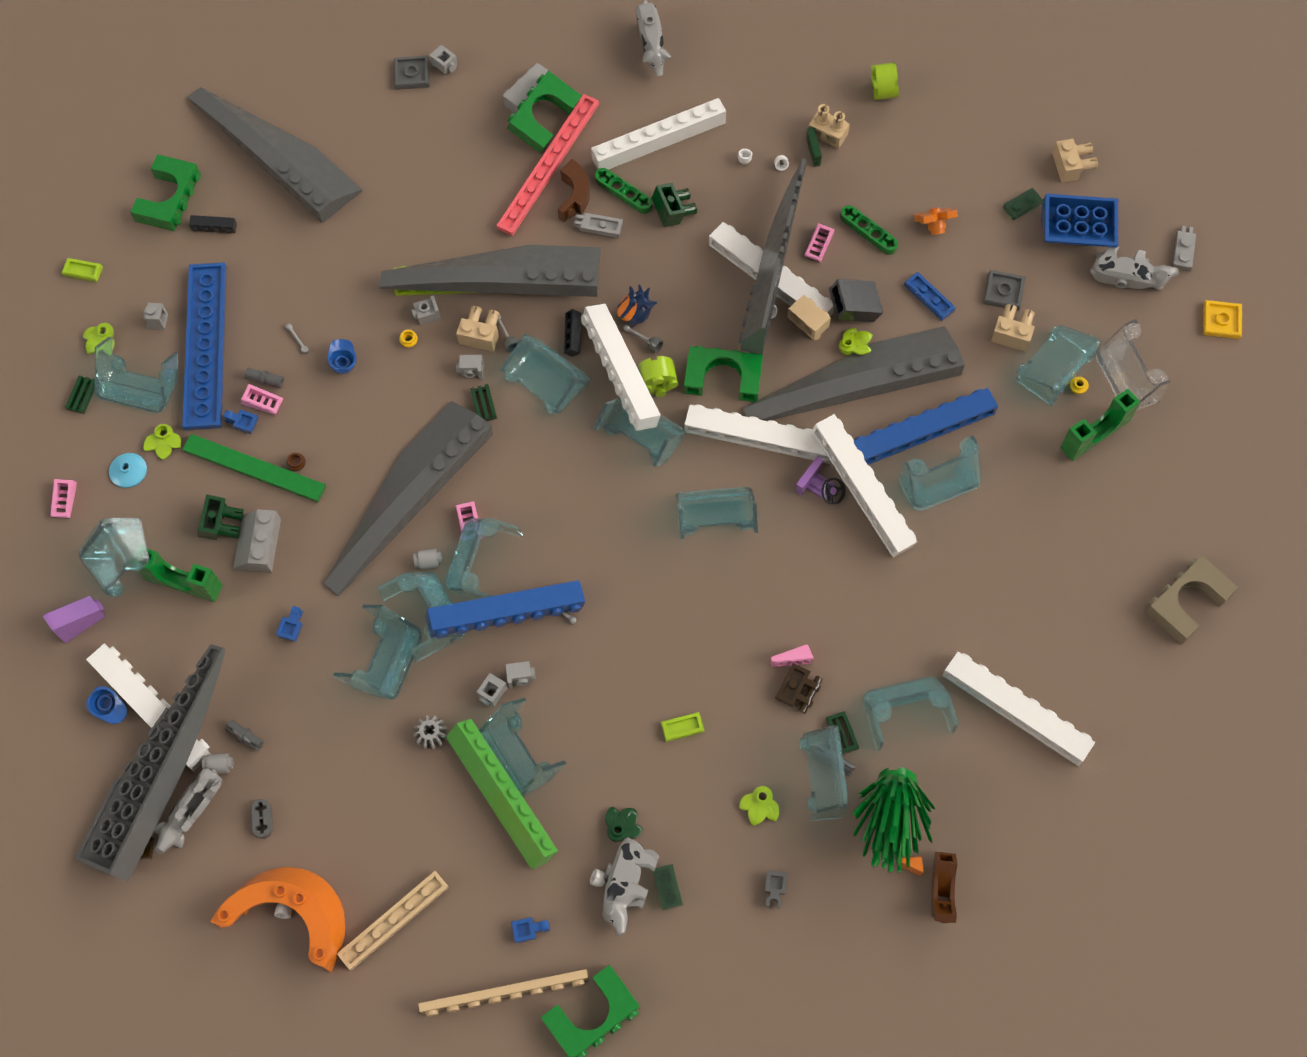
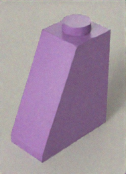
(75, 618)

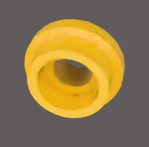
(408, 334)
(1079, 389)

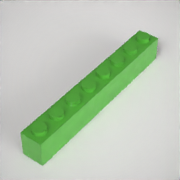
(501, 794)

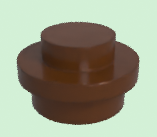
(296, 461)

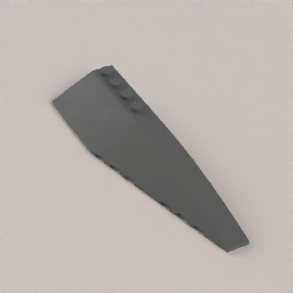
(289, 160)
(770, 269)
(508, 271)
(887, 368)
(409, 486)
(143, 791)

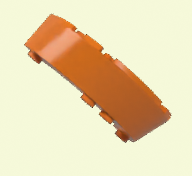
(306, 895)

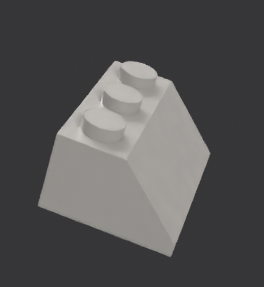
(257, 541)

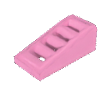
(824, 230)
(246, 401)
(58, 483)
(464, 507)
(798, 656)

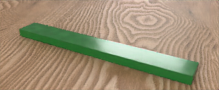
(254, 468)

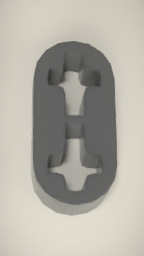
(267, 819)

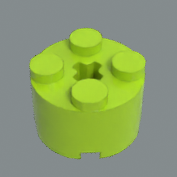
(884, 81)
(658, 375)

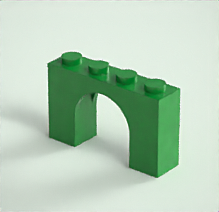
(549, 89)
(169, 212)
(703, 359)
(1085, 436)
(198, 582)
(621, 1007)

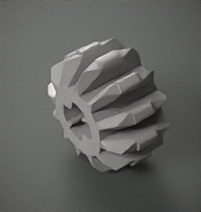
(432, 725)

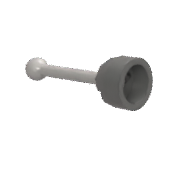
(510, 342)
(654, 343)

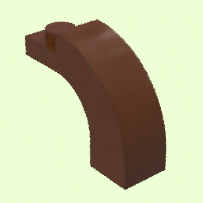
(577, 179)
(943, 887)

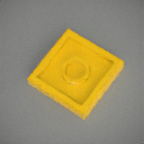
(1222, 319)

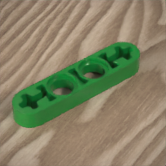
(623, 190)
(870, 228)

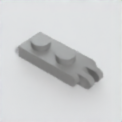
(598, 224)
(1184, 249)

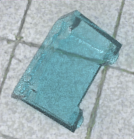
(1057, 362)
(544, 373)
(942, 482)
(113, 549)

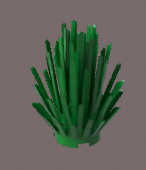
(894, 796)

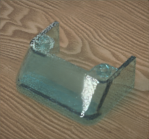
(129, 388)
(660, 439)
(716, 508)
(459, 577)
(434, 596)
(391, 657)
(880, 700)
(502, 737)
(826, 773)

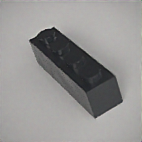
(212, 224)
(572, 333)

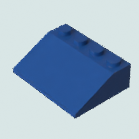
(1080, 220)

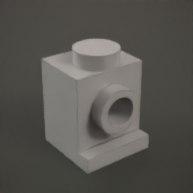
(443, 60)
(426, 311)
(155, 316)
(470, 366)
(519, 674)
(494, 684)

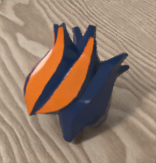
(635, 306)

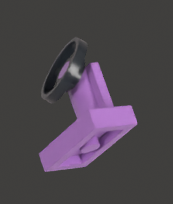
(818, 484)

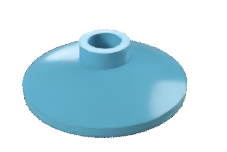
(132, 475)

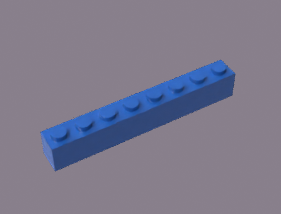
(926, 426)
(504, 609)

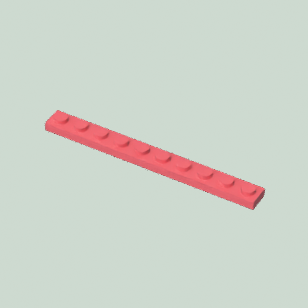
(547, 165)

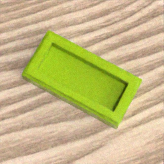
(82, 270)
(682, 727)

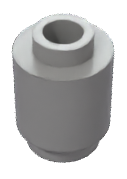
(427, 559)
(220, 762)

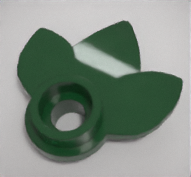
(624, 822)

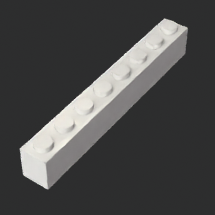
(659, 135)
(748, 257)
(620, 367)
(753, 432)
(864, 485)
(137, 695)
(1018, 708)

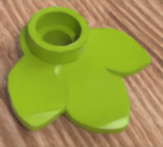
(95, 336)
(855, 342)
(162, 444)
(760, 809)

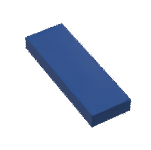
(929, 296)

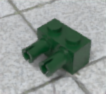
(669, 205)
(212, 515)

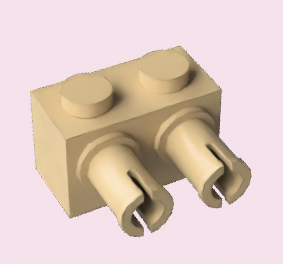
(830, 128)
(1068, 162)
(809, 317)
(1012, 332)
(479, 334)

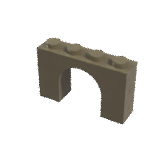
(1200, 575)

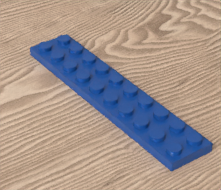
(204, 346)

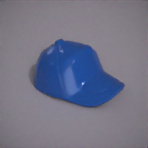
(341, 356)
(106, 705)

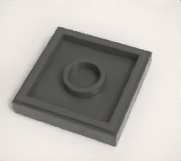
(411, 72)
(1004, 289)

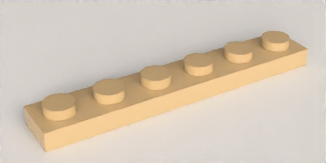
(392, 920)

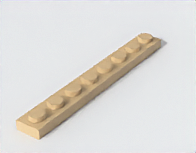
(513, 991)

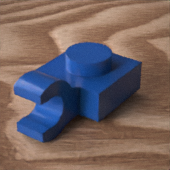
(242, 421)
(290, 627)
(526, 929)

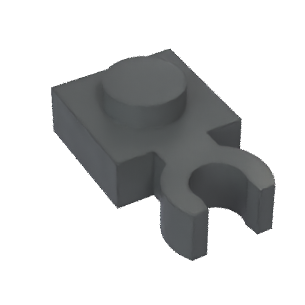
(776, 886)

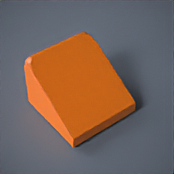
(916, 865)

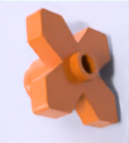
(936, 219)

